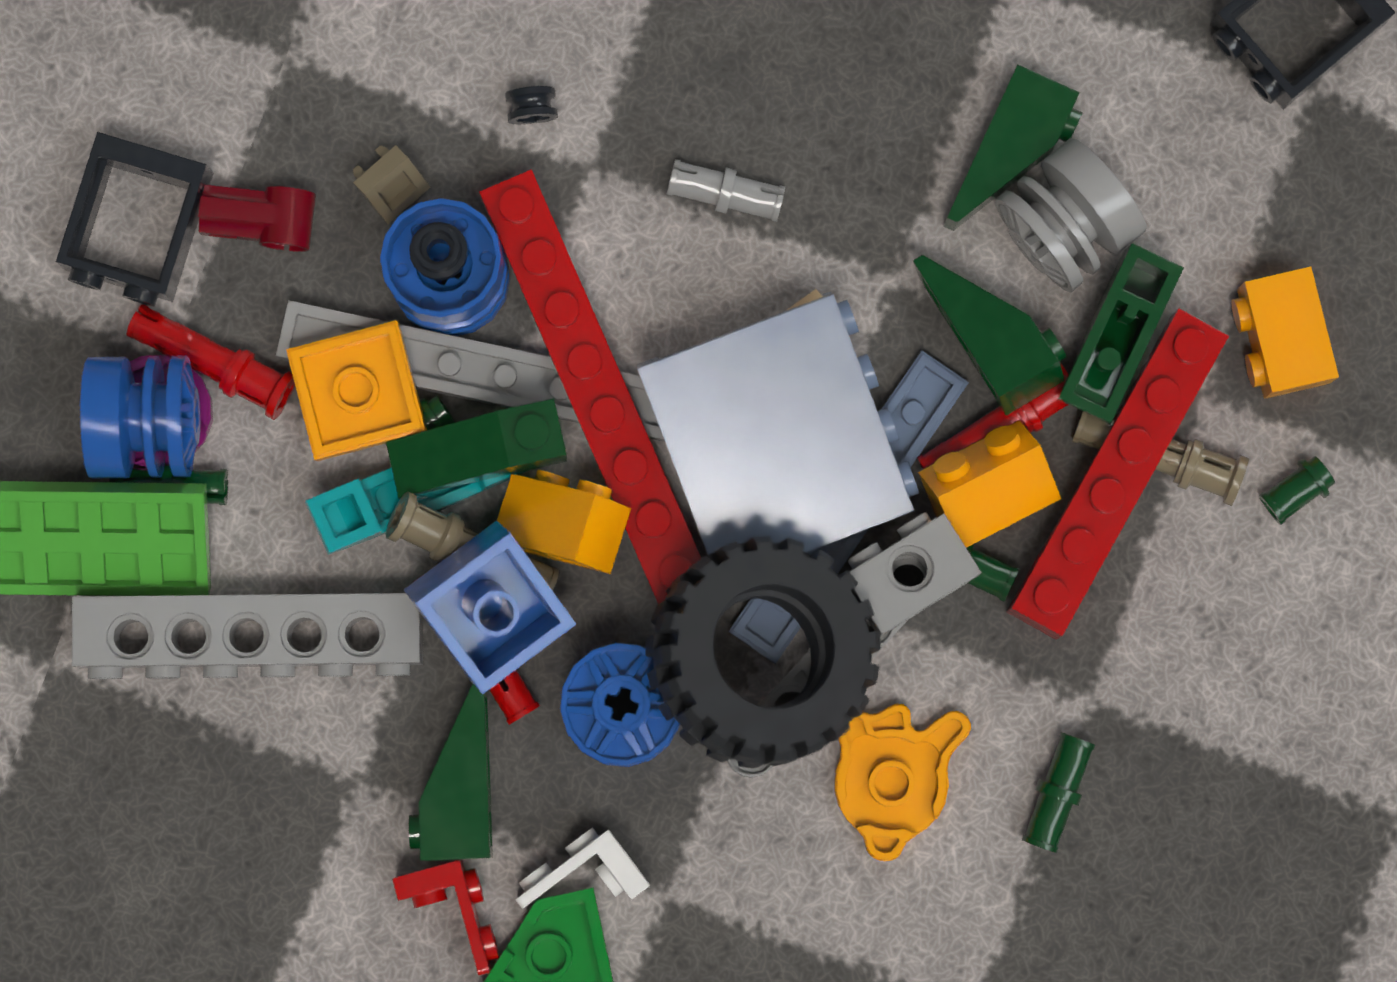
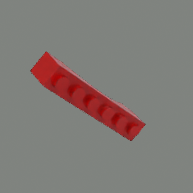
(1118, 474)

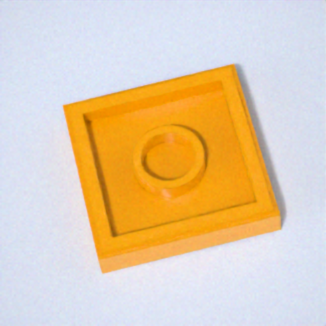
(356, 390)

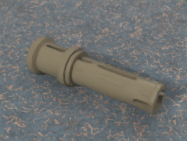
(1186, 462)
(440, 533)

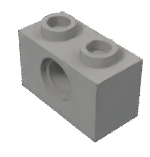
(945, 570)

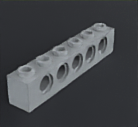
(101, 619)

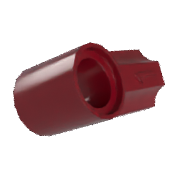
(269, 216)

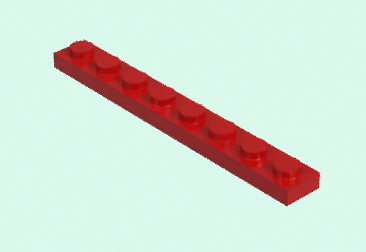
(591, 379)

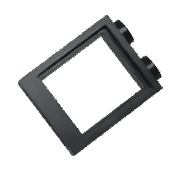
(1266, 78)
(146, 162)

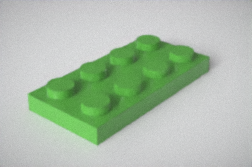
(104, 539)

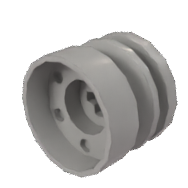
(1079, 207)

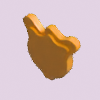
(895, 777)

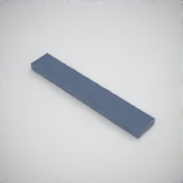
(917, 412)

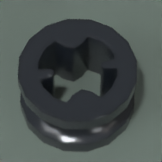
(531, 105)

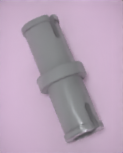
(725, 190)

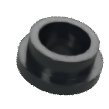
(434, 234)

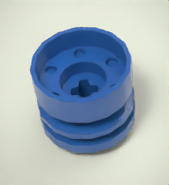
(461, 303)
(138, 417)
(590, 721)

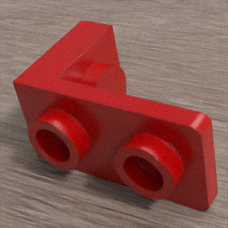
(429, 887)

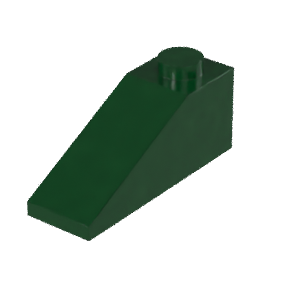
(1020, 136)
(1120, 332)
(997, 337)
(478, 449)
(457, 799)

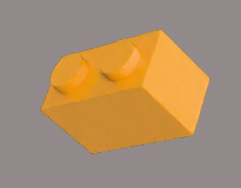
(1284, 333)
(991, 483)
(564, 522)

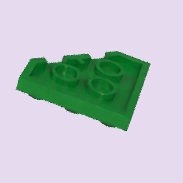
(557, 943)

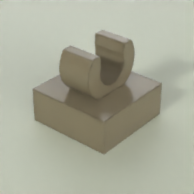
(390, 183)

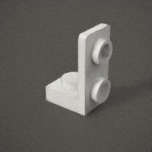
(617, 870)

